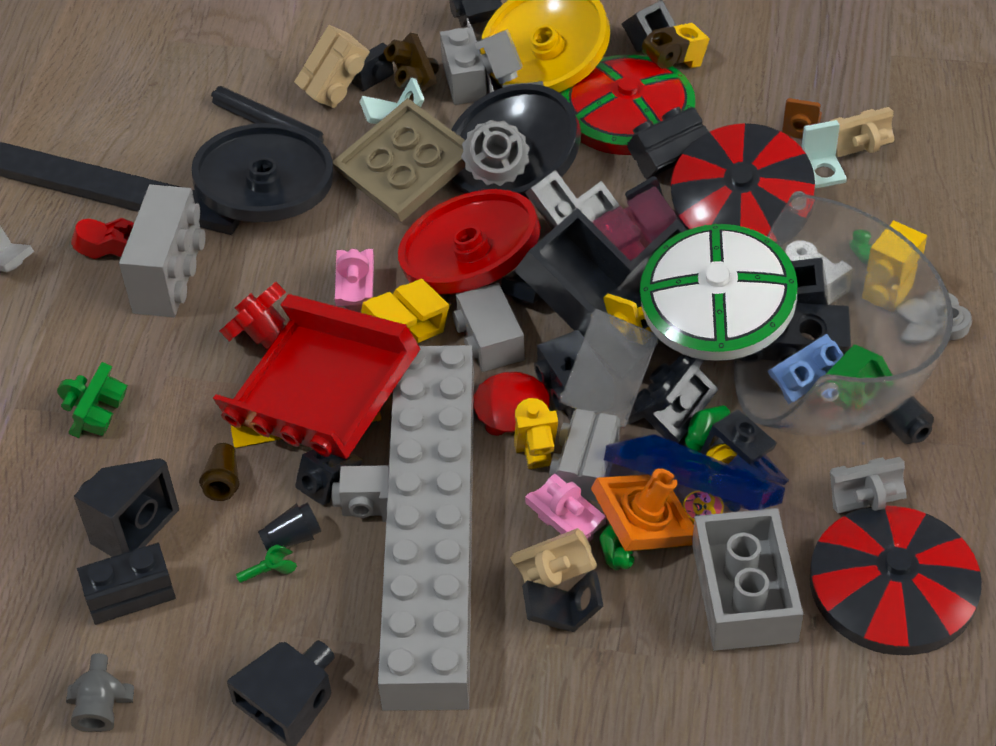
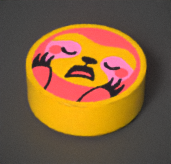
(702, 503)

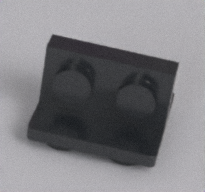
(674, 397)

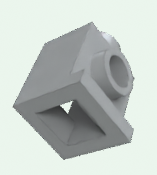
(500, 56)
(362, 491)

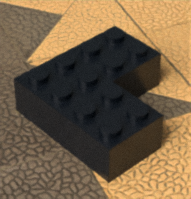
(580, 266)

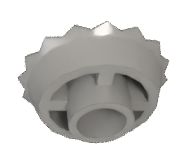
(495, 152)

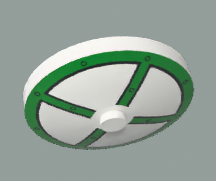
(718, 292)

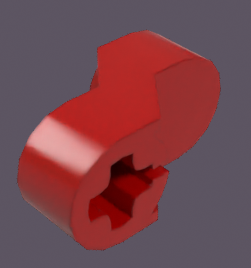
(99, 238)

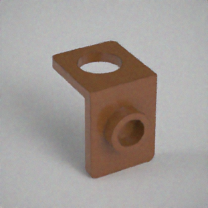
(798, 115)

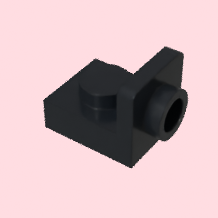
(319, 473)

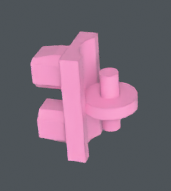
(354, 278)
(565, 508)

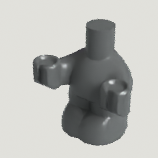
(95, 696)

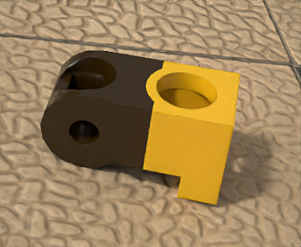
(676, 45)

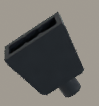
(284, 689)

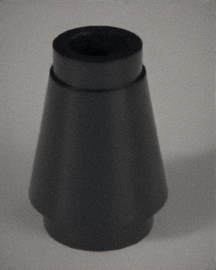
(291, 527)

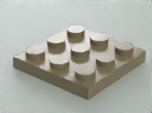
(403, 159)

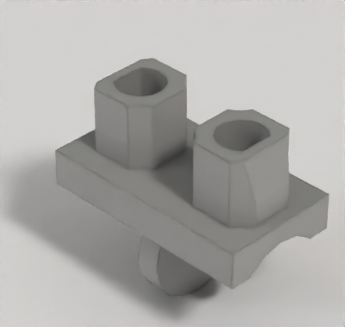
(868, 484)

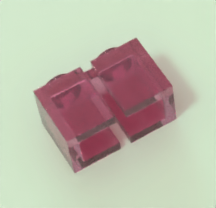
(646, 212)

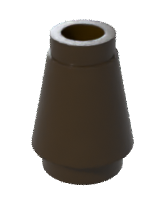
(220, 474)

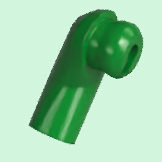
(613, 552)

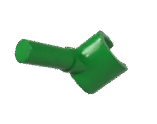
(272, 561)

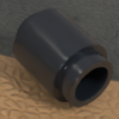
(910, 422)

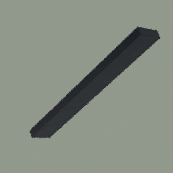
(93, 182)

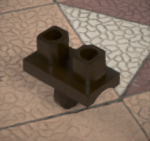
(412, 62)

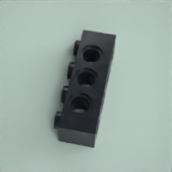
(812, 320)

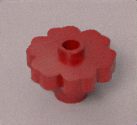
(258, 317)

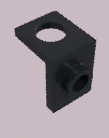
(741, 436)
(562, 607)

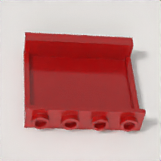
(322, 377)

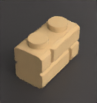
(332, 66)

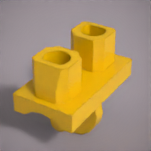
(535, 432)

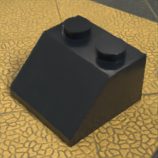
(126, 505)

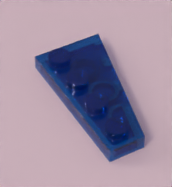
(695, 471)

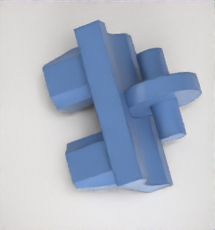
(804, 368)

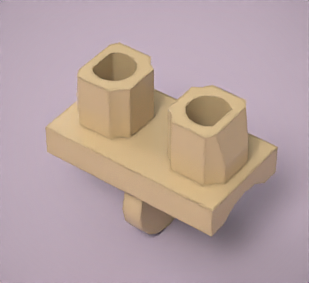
(865, 131)
(556, 559)

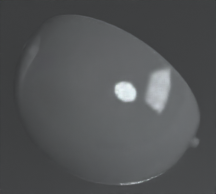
(894, 311)

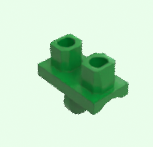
(87, 413)

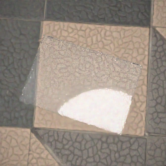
(609, 367)

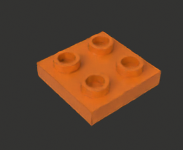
(644, 510)

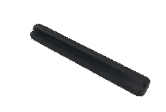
(256, 111)

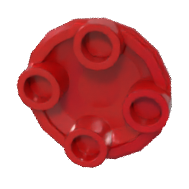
(499, 397)

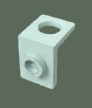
(377, 109)
(820, 146)

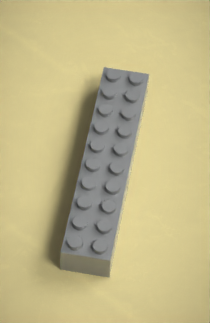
(429, 535)

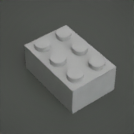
(162, 251)
(746, 579)

